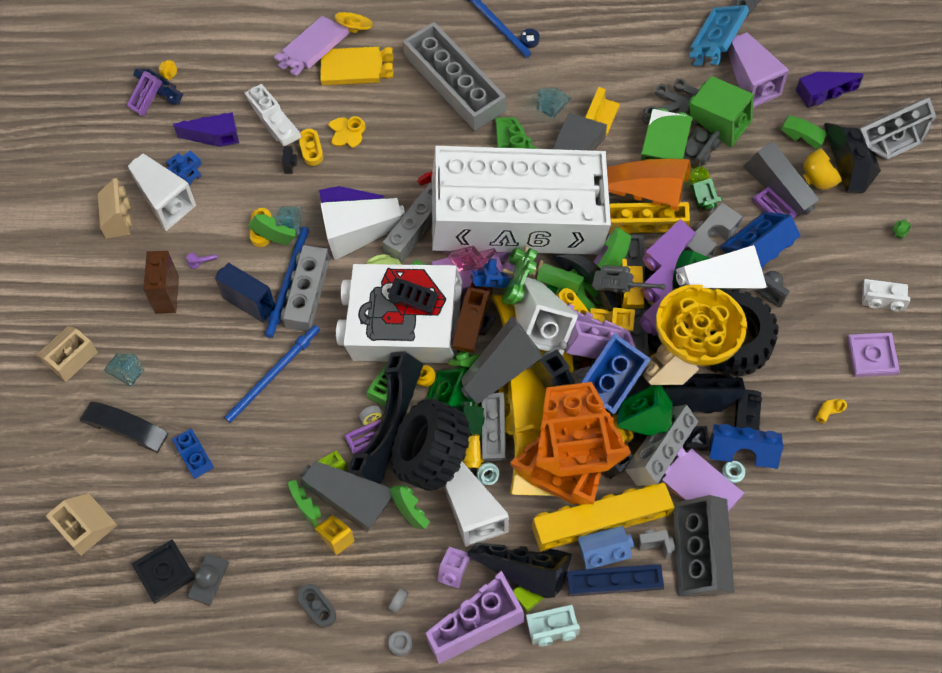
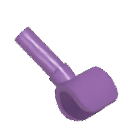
(194, 262)

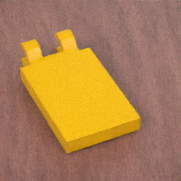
(356, 65)

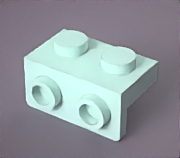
(552, 625)

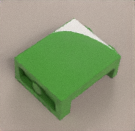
(666, 135)

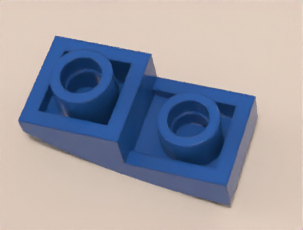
(193, 453)

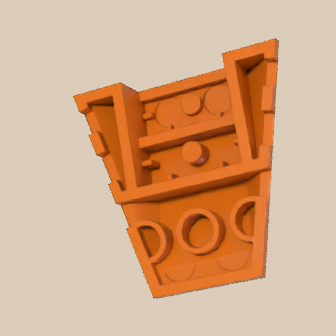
(650, 179)
(578, 432)
(573, 489)

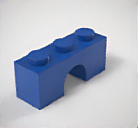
(728, 440)

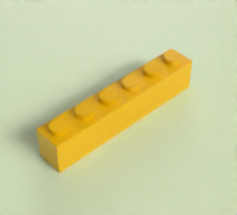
(611, 511)

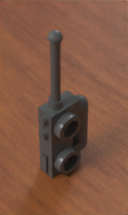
(620, 283)

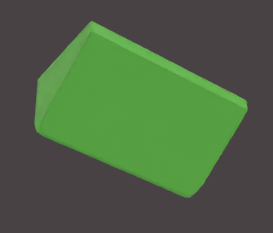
(559, 278)

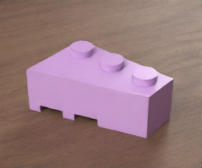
(591, 335)

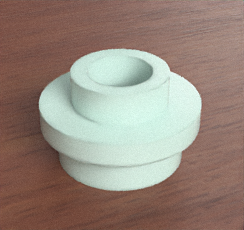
(738, 467)
(492, 477)

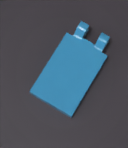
(717, 33)

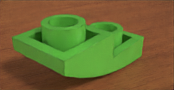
(797, 127)
(267, 228)
(618, 247)
(463, 360)
(406, 503)
(304, 504)

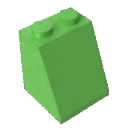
(723, 109)

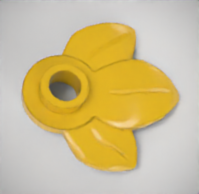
(346, 132)

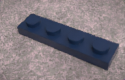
(615, 580)

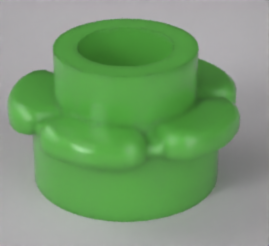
(901, 228)

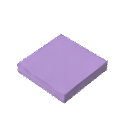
(873, 354)

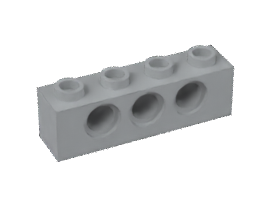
(410, 227)
(303, 318)
(660, 449)

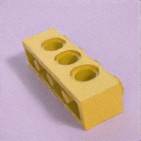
(646, 217)

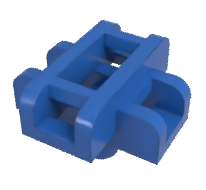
(185, 166)
(490, 276)

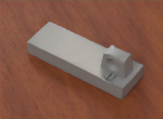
(494, 428)

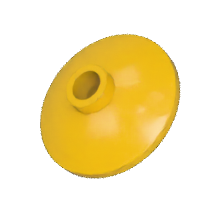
(353, 21)

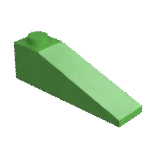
(511, 134)

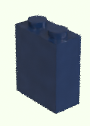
(245, 292)

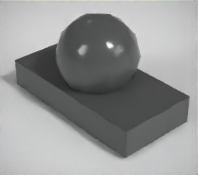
(774, 291)
(208, 579)

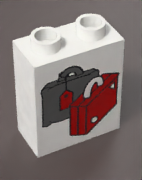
(380, 327)

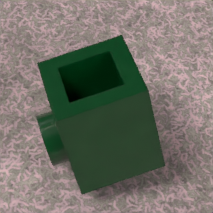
(474, 415)

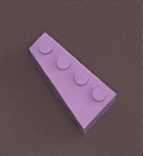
(477, 620)

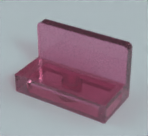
(470, 258)

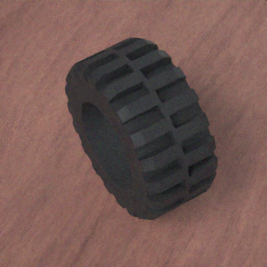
(764, 331)
(430, 444)

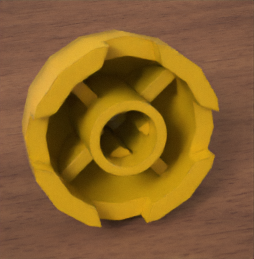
(820, 171)

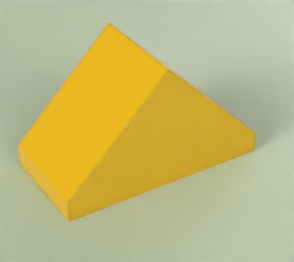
(335, 534)

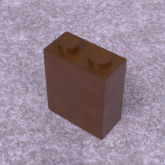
(161, 282)

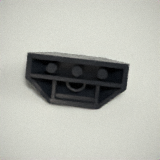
(854, 160)
(706, 392)

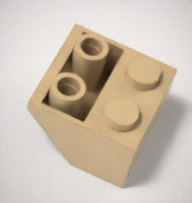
(114, 210)
(67, 353)
(668, 369)
(81, 522)

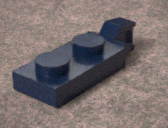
(166, 88)

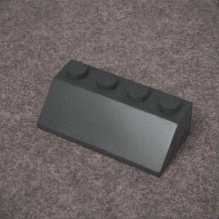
(703, 547)

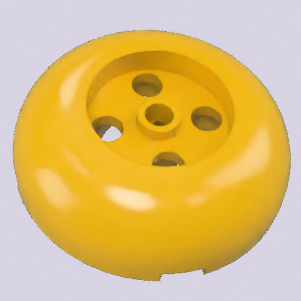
(702, 312)

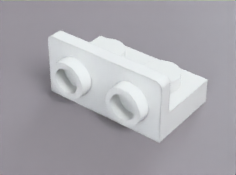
(885, 295)

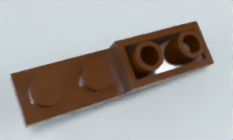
(471, 318)

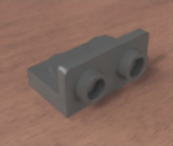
(700, 146)

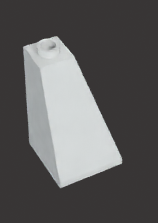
(163, 190)
(359, 222)
(728, 272)
(544, 316)
(474, 508)

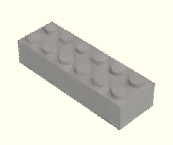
(454, 76)

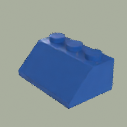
(769, 235)
(616, 372)

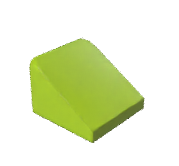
(334, 460)
(527, 599)

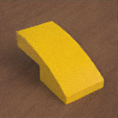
(619, 316)

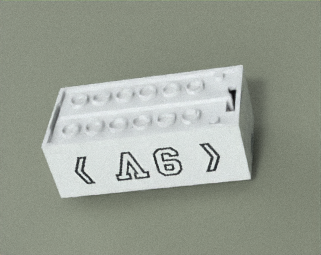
(520, 199)

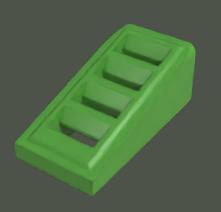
(372, 392)

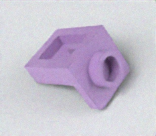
(453, 567)

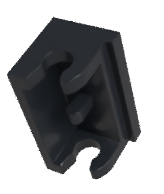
(748, 410)

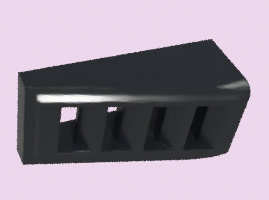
(415, 289)

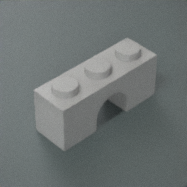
(720, 222)

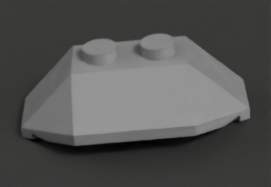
(899, 129)

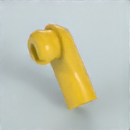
(830, 407)

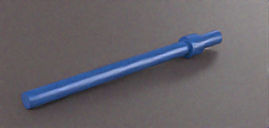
(502, 28)
(275, 315)
(301, 344)

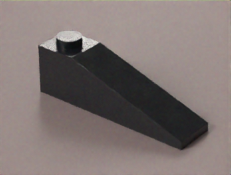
(534, 571)

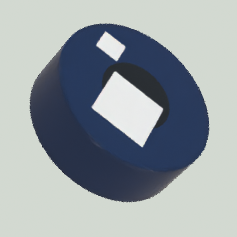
(530, 38)

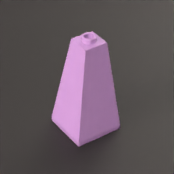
(756, 69)

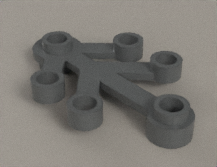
(679, 102)

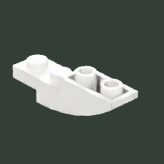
(272, 116)

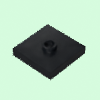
(163, 571)

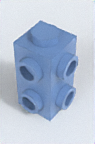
(605, 547)

